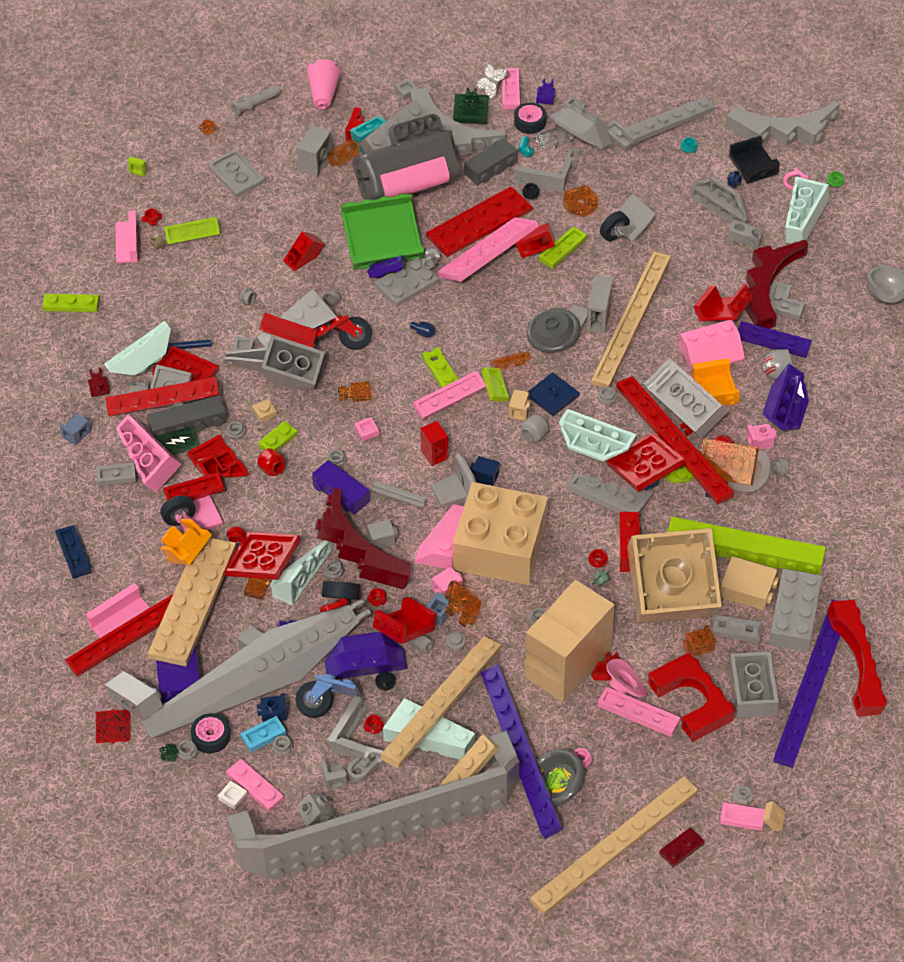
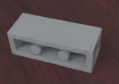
(134, 695)

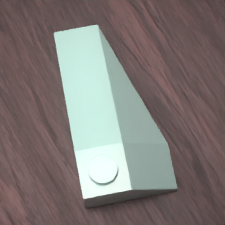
(299, 574)

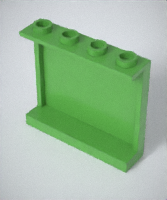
(381, 230)

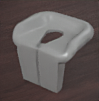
(451, 489)

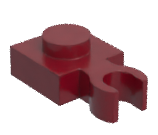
(98, 384)

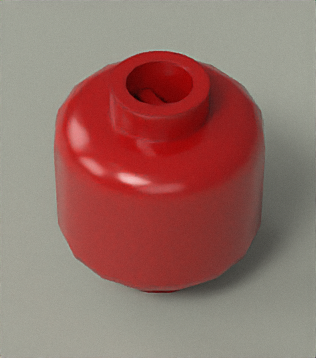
(271, 462)

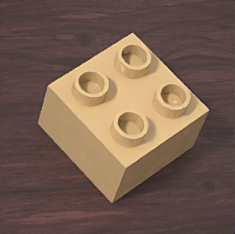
(500, 533)
(674, 575)

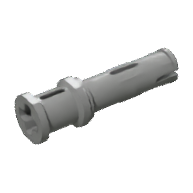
(248, 102)

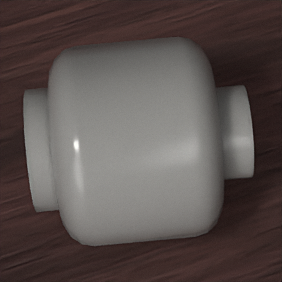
(534, 428)

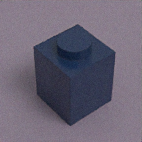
(485, 470)

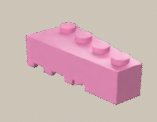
(149, 455)

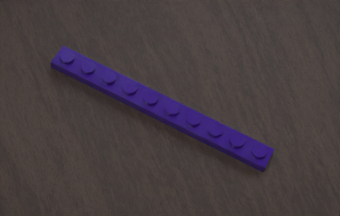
(807, 695)
(529, 769)

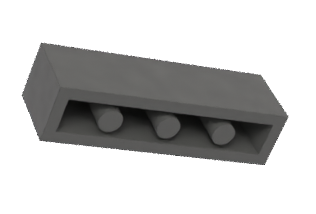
(198, 414)

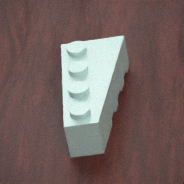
(806, 206)

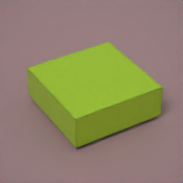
(137, 166)

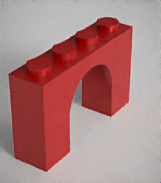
(687, 672)

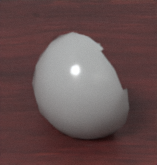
(886, 284)

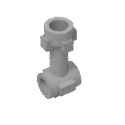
(430, 258)

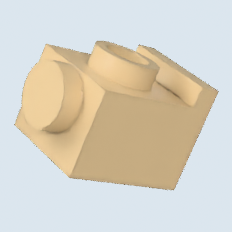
(519, 405)

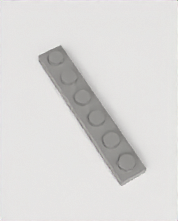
(668, 120)

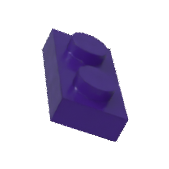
(380, 269)

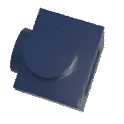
(272, 707)

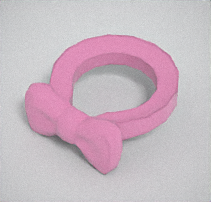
(796, 172)

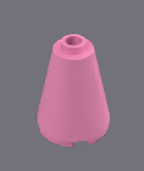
(323, 81)

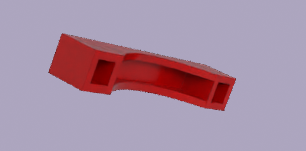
(846, 621)

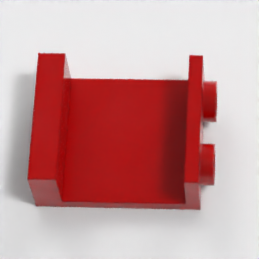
(714, 308)

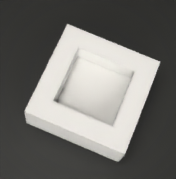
(232, 795)

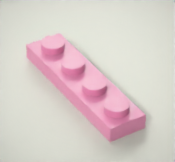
(449, 395)
(638, 711)

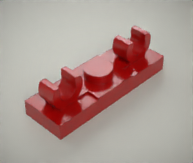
(196, 488)

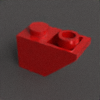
(303, 250)

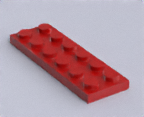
(478, 221)

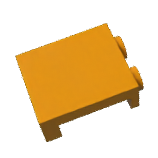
(717, 380)

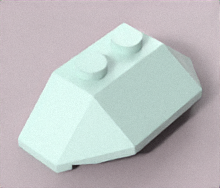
(141, 353)
(594, 436)

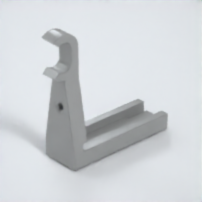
(548, 179)
(340, 737)

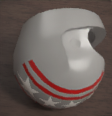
(775, 362)

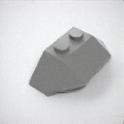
(583, 125)
(720, 199)

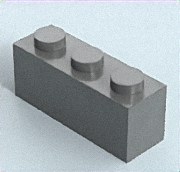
(490, 162)

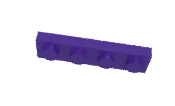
(774, 339)

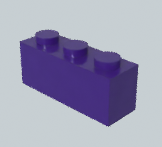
(353, 494)

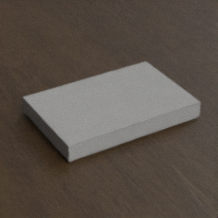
(236, 173)

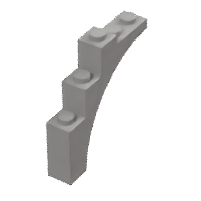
(784, 130)
(462, 137)

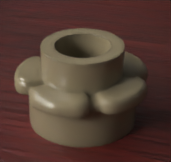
(157, 241)

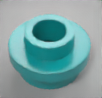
(689, 145)

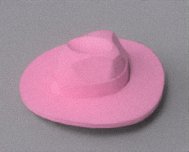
(624, 678)

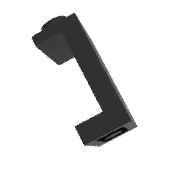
(753, 160)

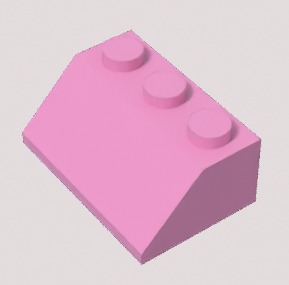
(712, 343)

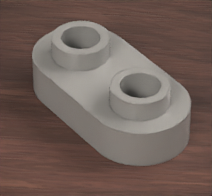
(359, 764)

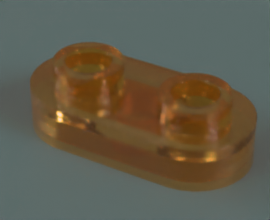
(342, 153)

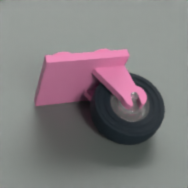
(201, 511)

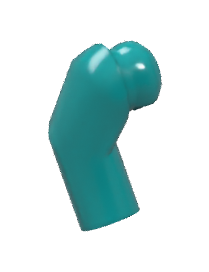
(523, 147)

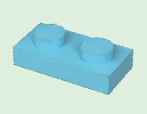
(262, 734)

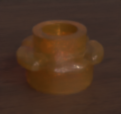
(207, 127)

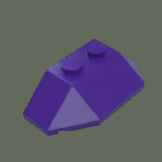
(787, 400)
(365, 656)

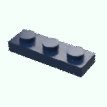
(73, 551)

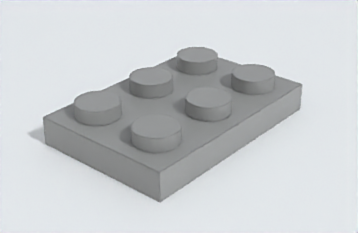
(406, 283)

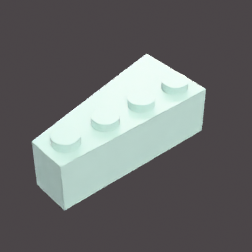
(445, 738)

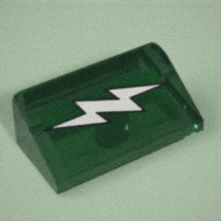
(179, 440)

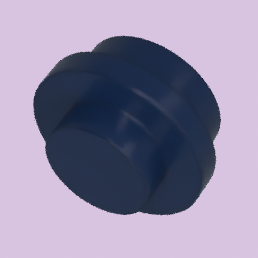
(734, 179)

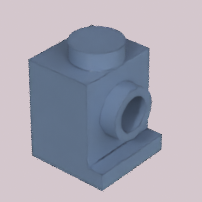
(75, 429)
(438, 604)

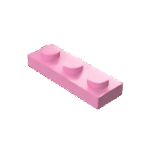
(510, 89)
(255, 785)

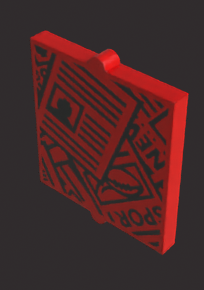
(112, 726)

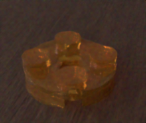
(584, 193)

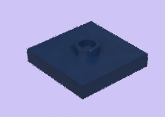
(553, 394)

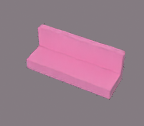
(127, 240)
(116, 611)

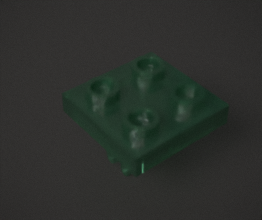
(471, 107)

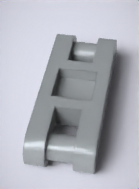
(736, 628)

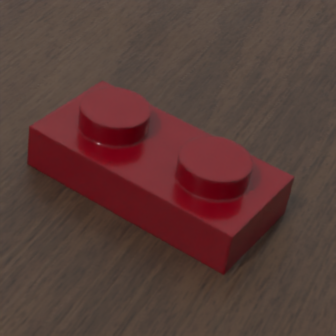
(681, 847)

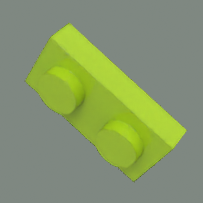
(278, 437)

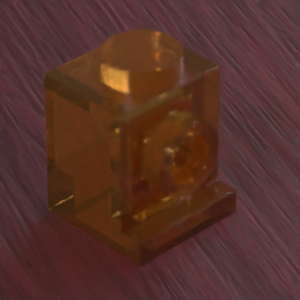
(699, 642)

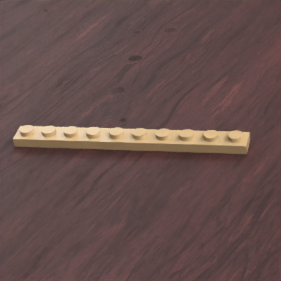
(630, 320)
(440, 702)
(613, 845)

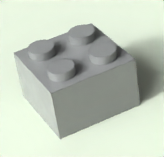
(313, 151)

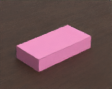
(742, 816)

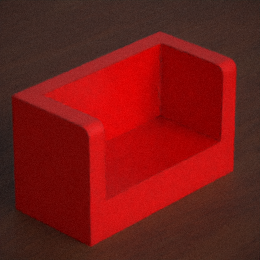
(434, 443)

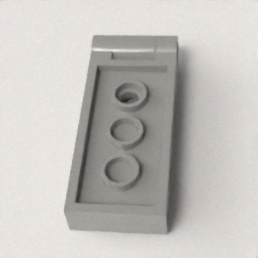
(685, 398)

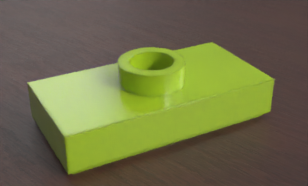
(495, 384)

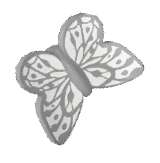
(492, 80)

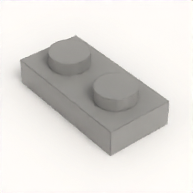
(615, 133)
(115, 474)

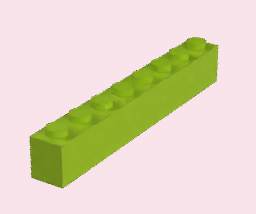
(758, 547)

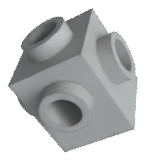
(315, 809)

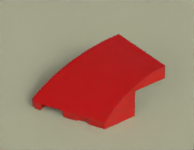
(216, 459)

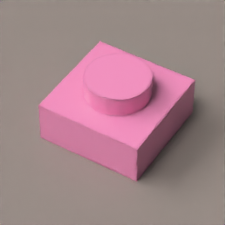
(366, 429)

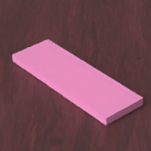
(487, 249)

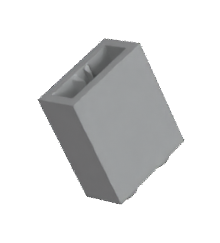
(599, 304)

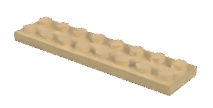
(191, 603)

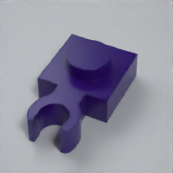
(546, 93)

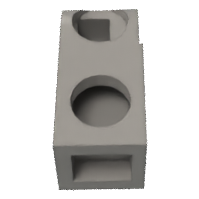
(744, 234)

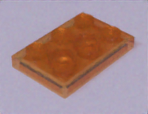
(730, 460)

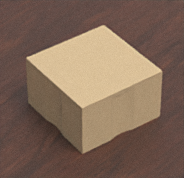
(569, 640)

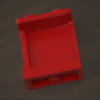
(407, 623)

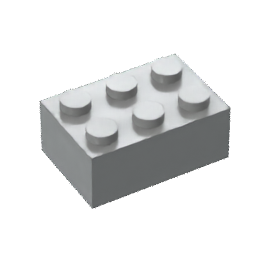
(753, 684)

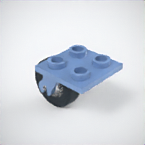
(315, 697)

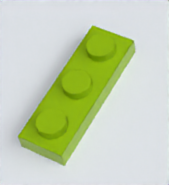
(191, 230)
(563, 247)
(70, 302)

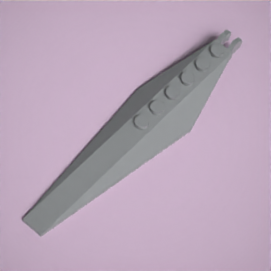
(261, 667)

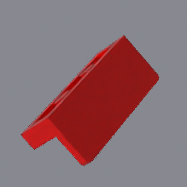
(287, 330)

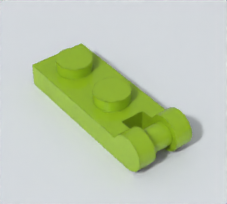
(439, 368)

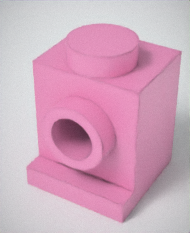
(761, 436)

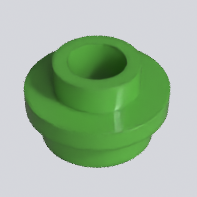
(835, 179)

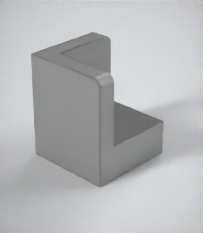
(334, 776)

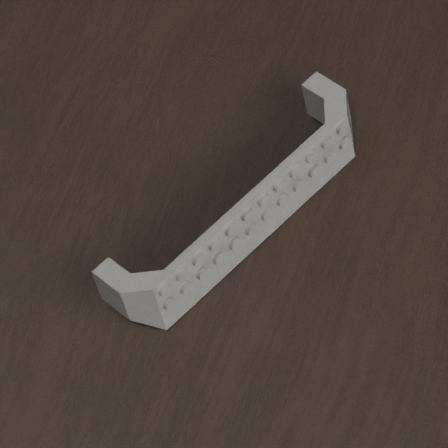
(373, 827)

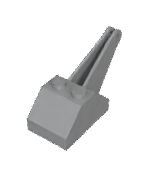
(281, 362)

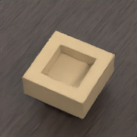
(264, 410)
(774, 816)

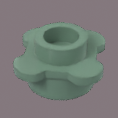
(601, 578)

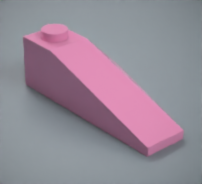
(438, 545)

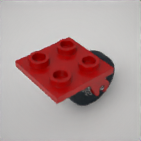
(353, 331)

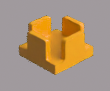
(184, 547)

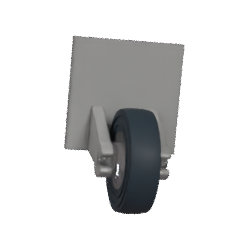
(628, 220)

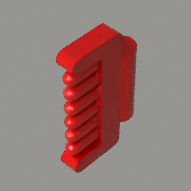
(338, 603)

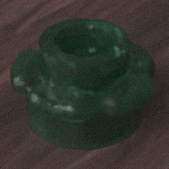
(169, 750)

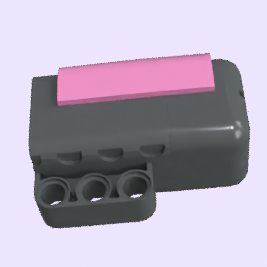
(410, 162)

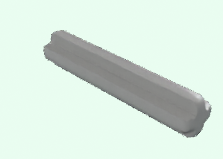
(399, 494)

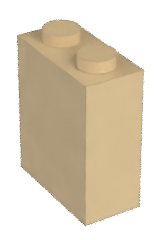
(749, 583)

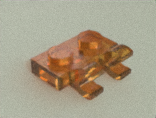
(462, 600)

